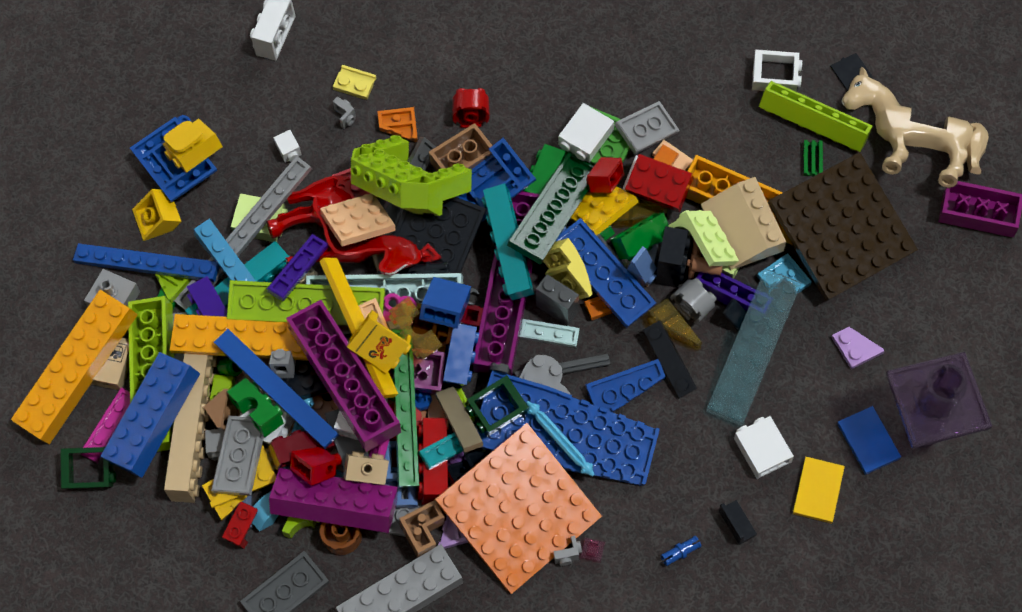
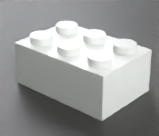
(272, 28)

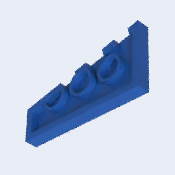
(624, 386)

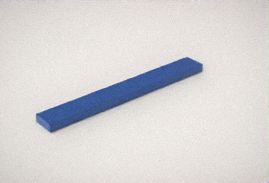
(276, 388)

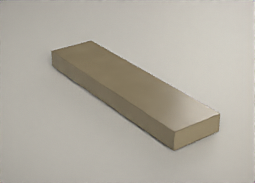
(459, 419)

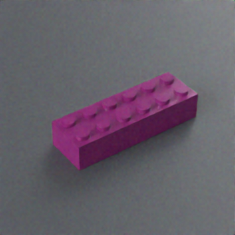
(334, 501)

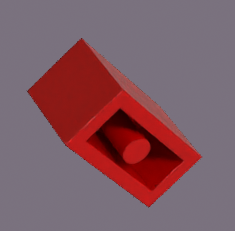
(605, 175)

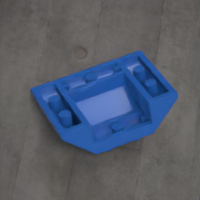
(498, 168)
(168, 177)

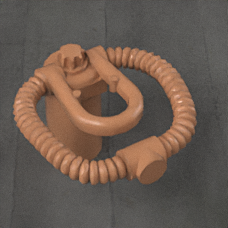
(699, 264)

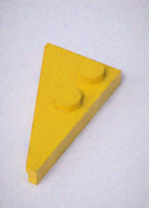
(264, 477)

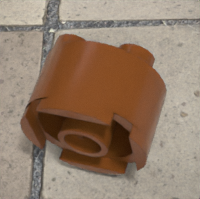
(343, 543)

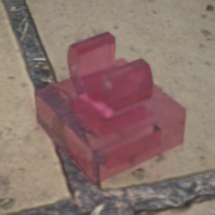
(592, 550)

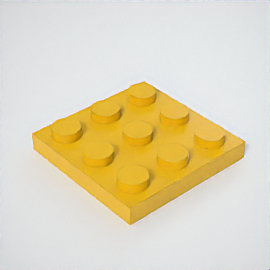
(603, 209)

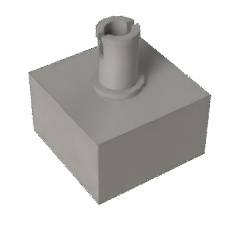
(115, 286)

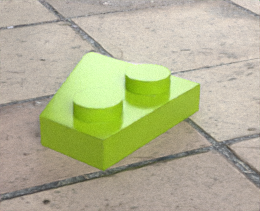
(172, 285)

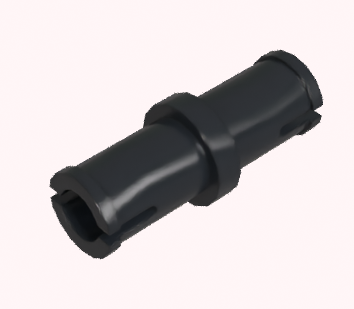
(430, 268)

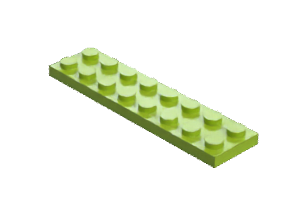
(252, 302)

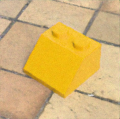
(156, 215)

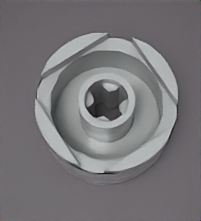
(693, 300)

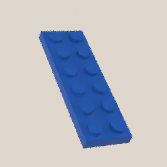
(608, 276)

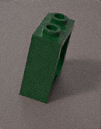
(512, 394)
(67, 473)

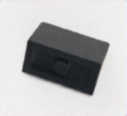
(737, 522)

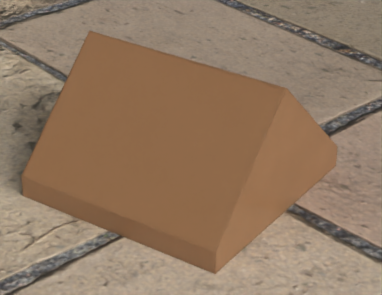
(220, 408)

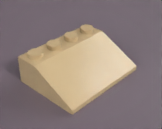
(746, 222)

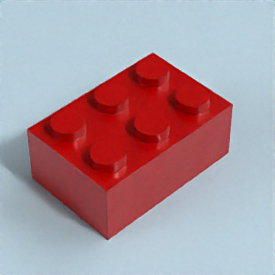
(659, 183)

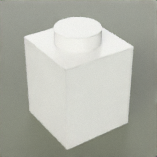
(287, 146)

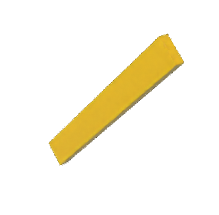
(354, 318)

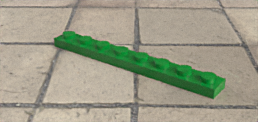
(406, 414)

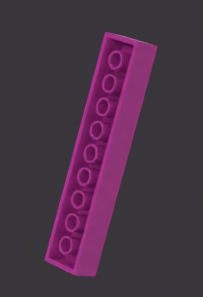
(502, 316)

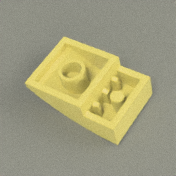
(568, 268)

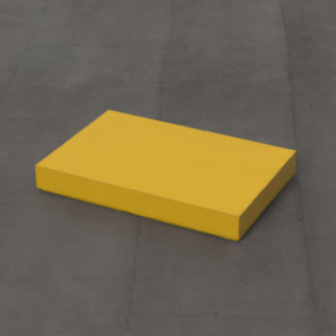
(818, 490)

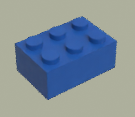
(460, 356)

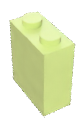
(243, 207)

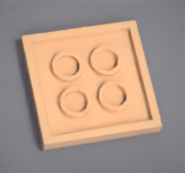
(357, 219)

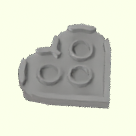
(545, 371)

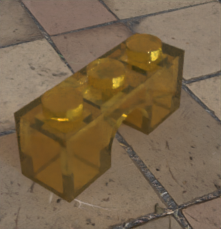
(423, 344)

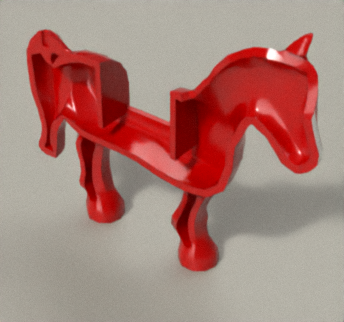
(398, 251)

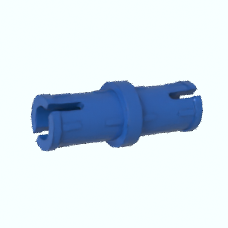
(680, 550)

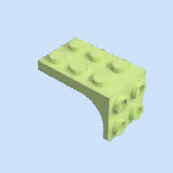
(708, 237)

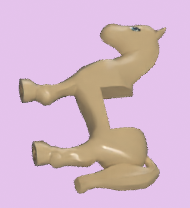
(893, 123)

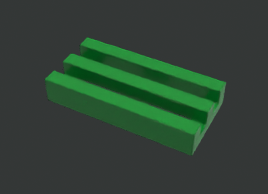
(813, 144)

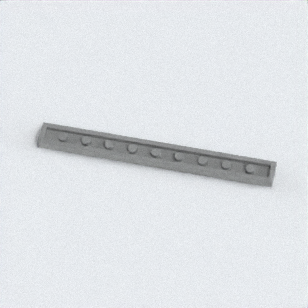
(258, 215)

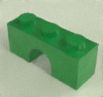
(247, 396)

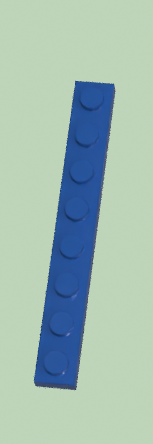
(145, 262)

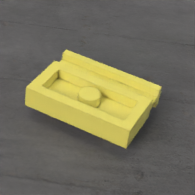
(354, 82)

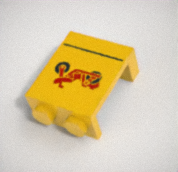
(378, 343)

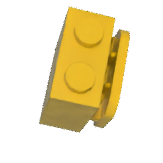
(190, 144)

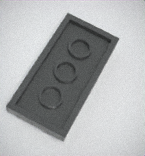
(287, 587)

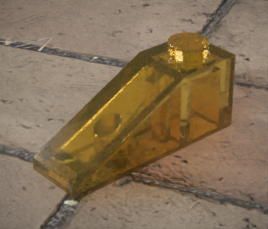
(674, 324)

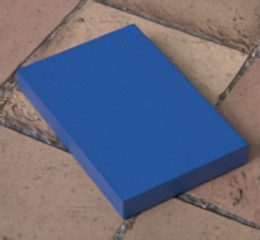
(869, 440)

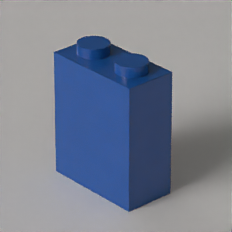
(445, 302)

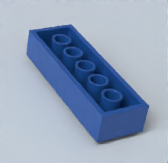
(150, 414)

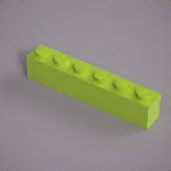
(815, 116)

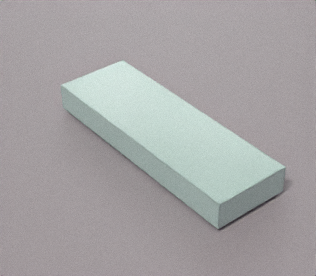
(549, 333)

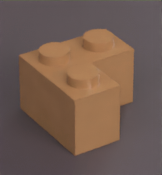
(418, 526)

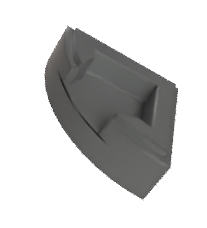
(503, 368)

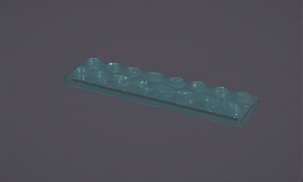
(753, 347)

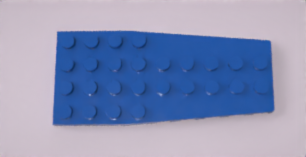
(609, 441)

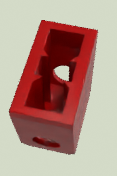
(314, 464)

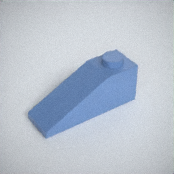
(642, 267)

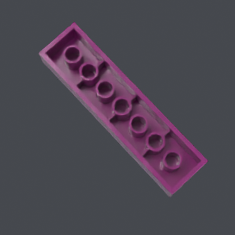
(343, 376)

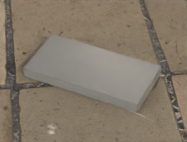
(238, 457)

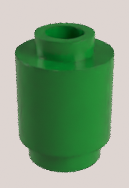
(228, 367)

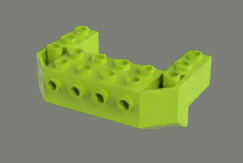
(384, 172)

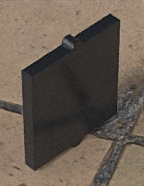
(848, 69)

